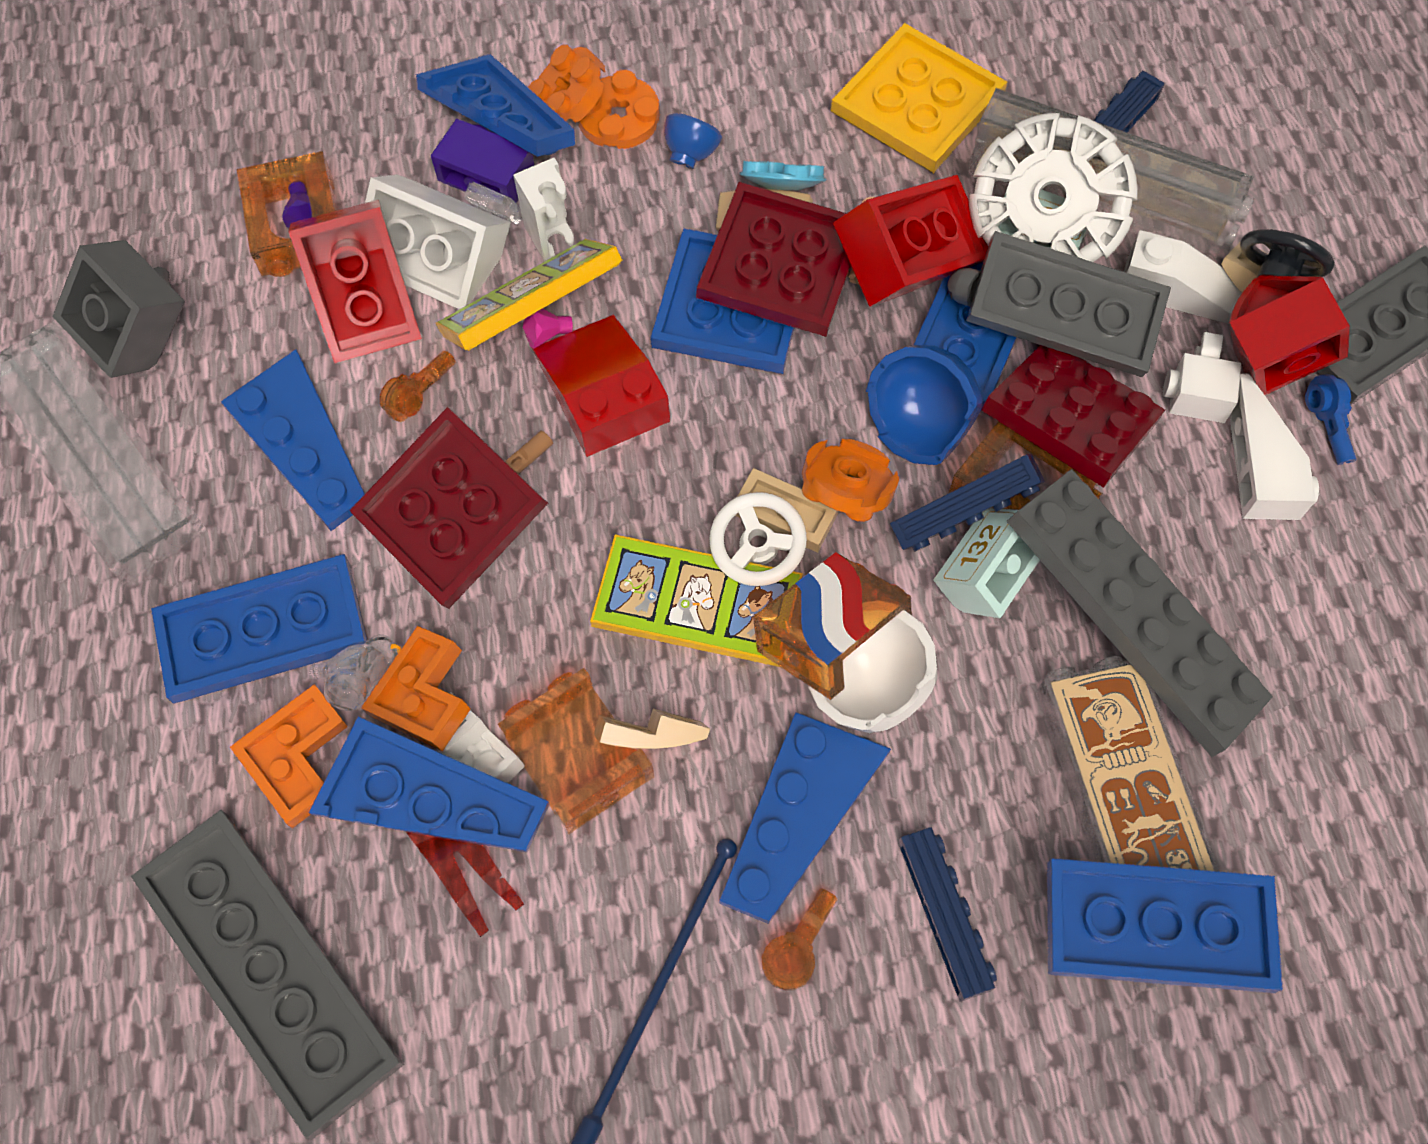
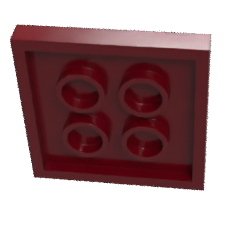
(777, 260)
(1074, 412)
(448, 508)

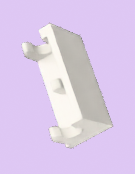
(542, 205)

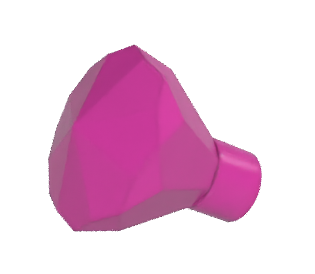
(545, 325)

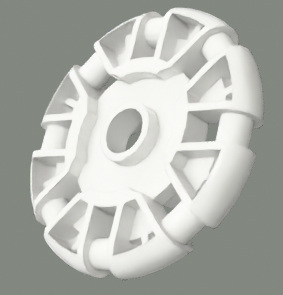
(1061, 168)

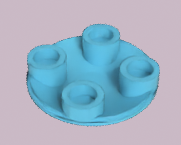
(783, 176)

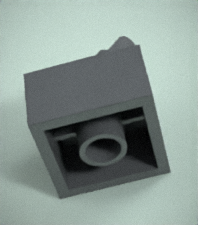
(118, 307)

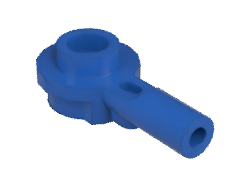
(1330, 401)

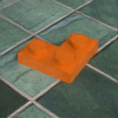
(409, 692)
(278, 753)

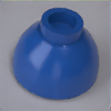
(690, 139)

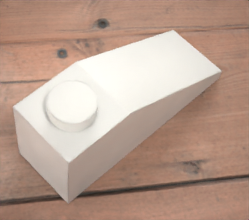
(1195, 280)
(1269, 461)

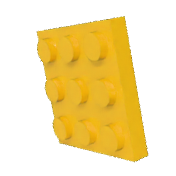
(917, 97)

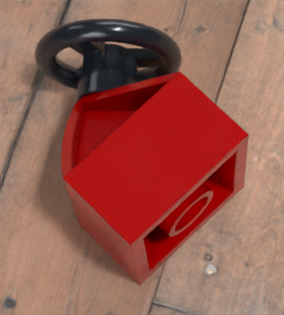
(1287, 315)

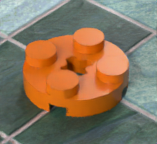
(570, 82)
(641, 110)
(858, 497)

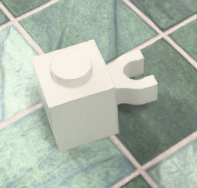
(1204, 383)

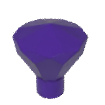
(298, 205)

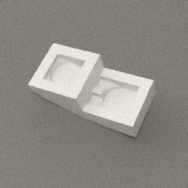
(482, 750)

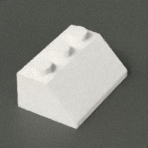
(439, 240)

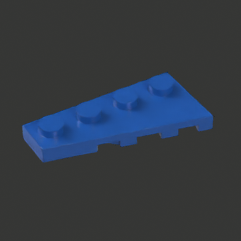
(500, 102)
(297, 436)
(415, 789)
(803, 803)

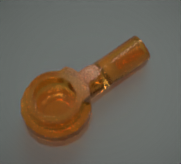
(403, 395)
(790, 959)

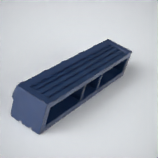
(1132, 103)
(968, 503)
(947, 914)

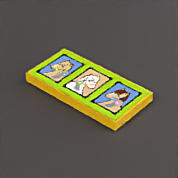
(528, 293)
(681, 599)

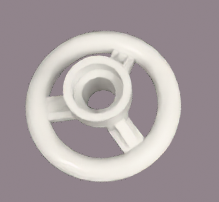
(762, 555)

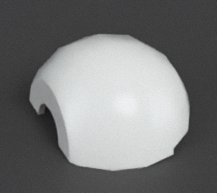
(885, 677)

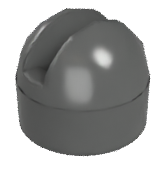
(963, 285)

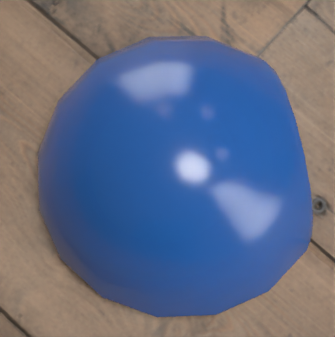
(923, 402)

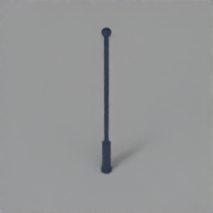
(592, 1123)

